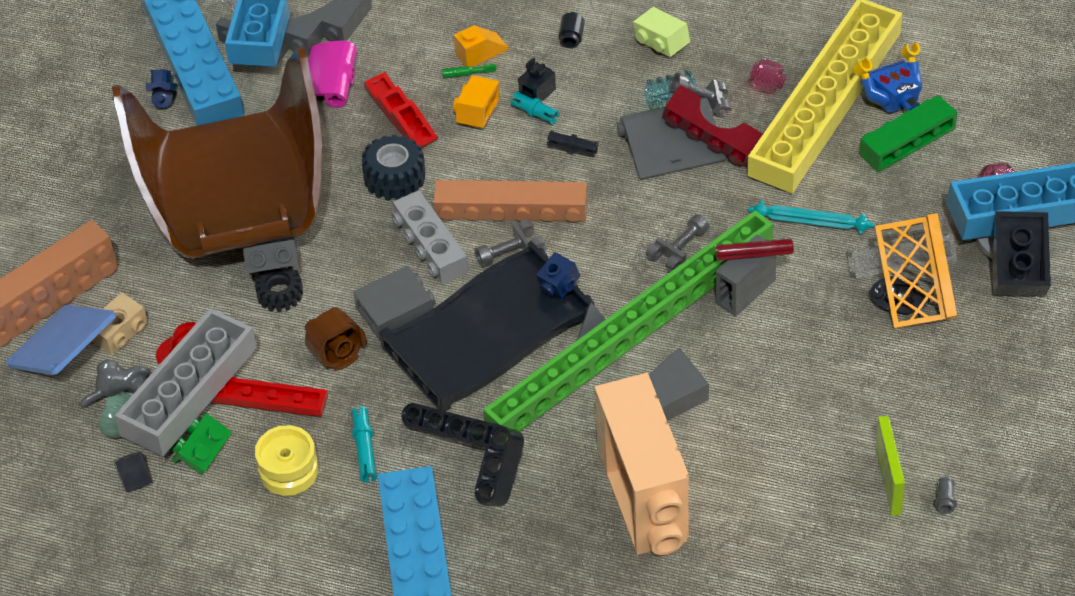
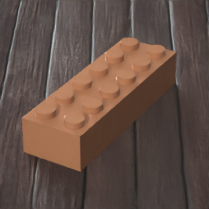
(54, 278)

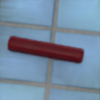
(754, 249)

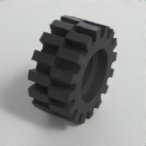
(282, 298)

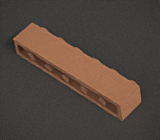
(510, 200)

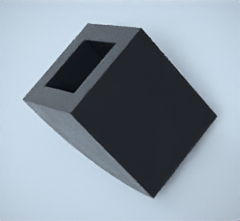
(132, 471)

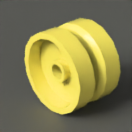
(286, 460)

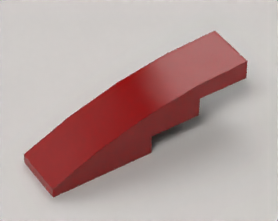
(399, 110)

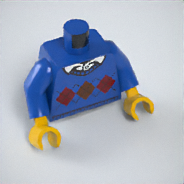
(893, 85)

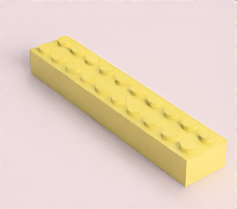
(823, 96)

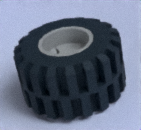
(393, 167)

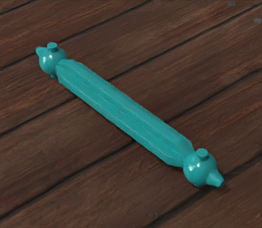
(813, 217)

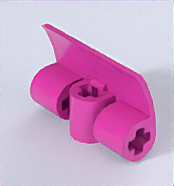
(333, 70)

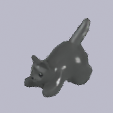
(114, 379)

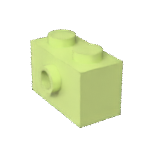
(661, 31)

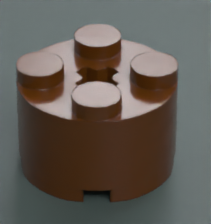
(334, 339)

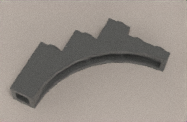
(333, 21)

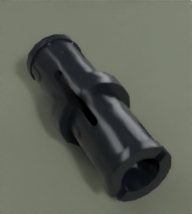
(572, 143)

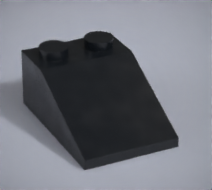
(1021, 254)

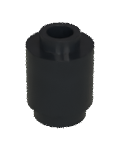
(571, 30)

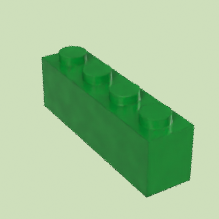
(908, 133)

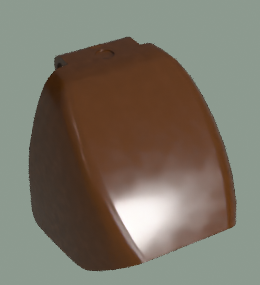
(233, 177)

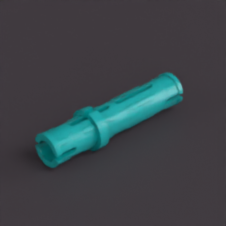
(362, 435)

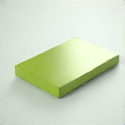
(889, 465)

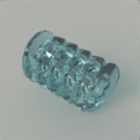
(660, 91)

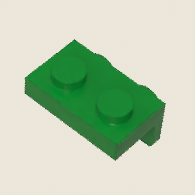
(201, 444)

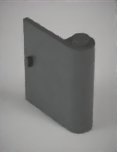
(664, 148)

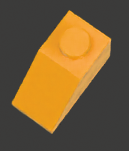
(477, 45)

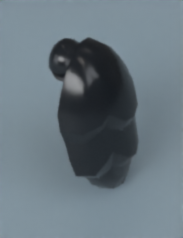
(880, 296)

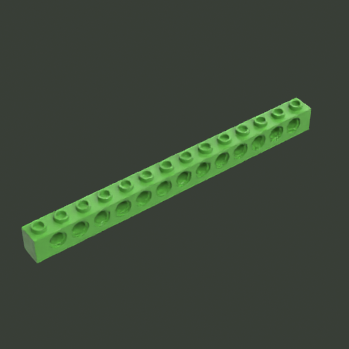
(619, 331)

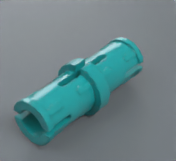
(534, 107)

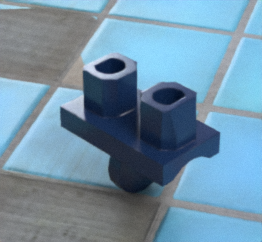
(161, 88)

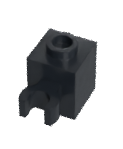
(537, 81)

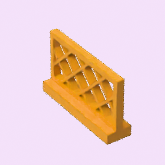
(939, 269)

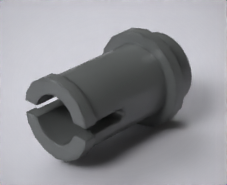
(945, 495)

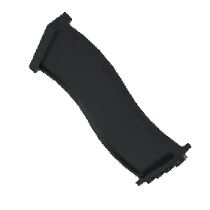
(482, 329)

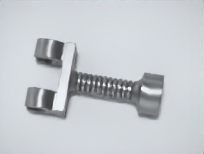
(711, 92)
(697, 226)
(520, 232)

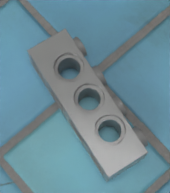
(430, 237)

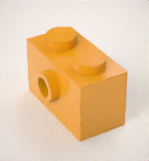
(477, 101)

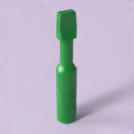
(467, 70)

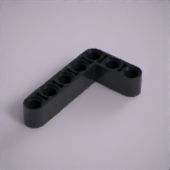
(473, 429)

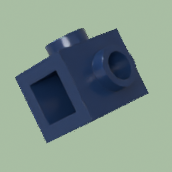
(558, 276)

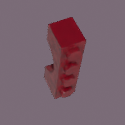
(685, 113)

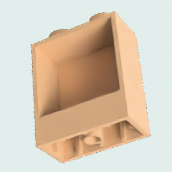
(642, 464)

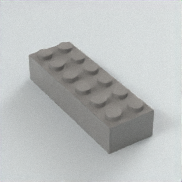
(185, 382)

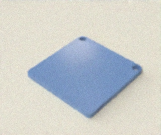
(60, 339)

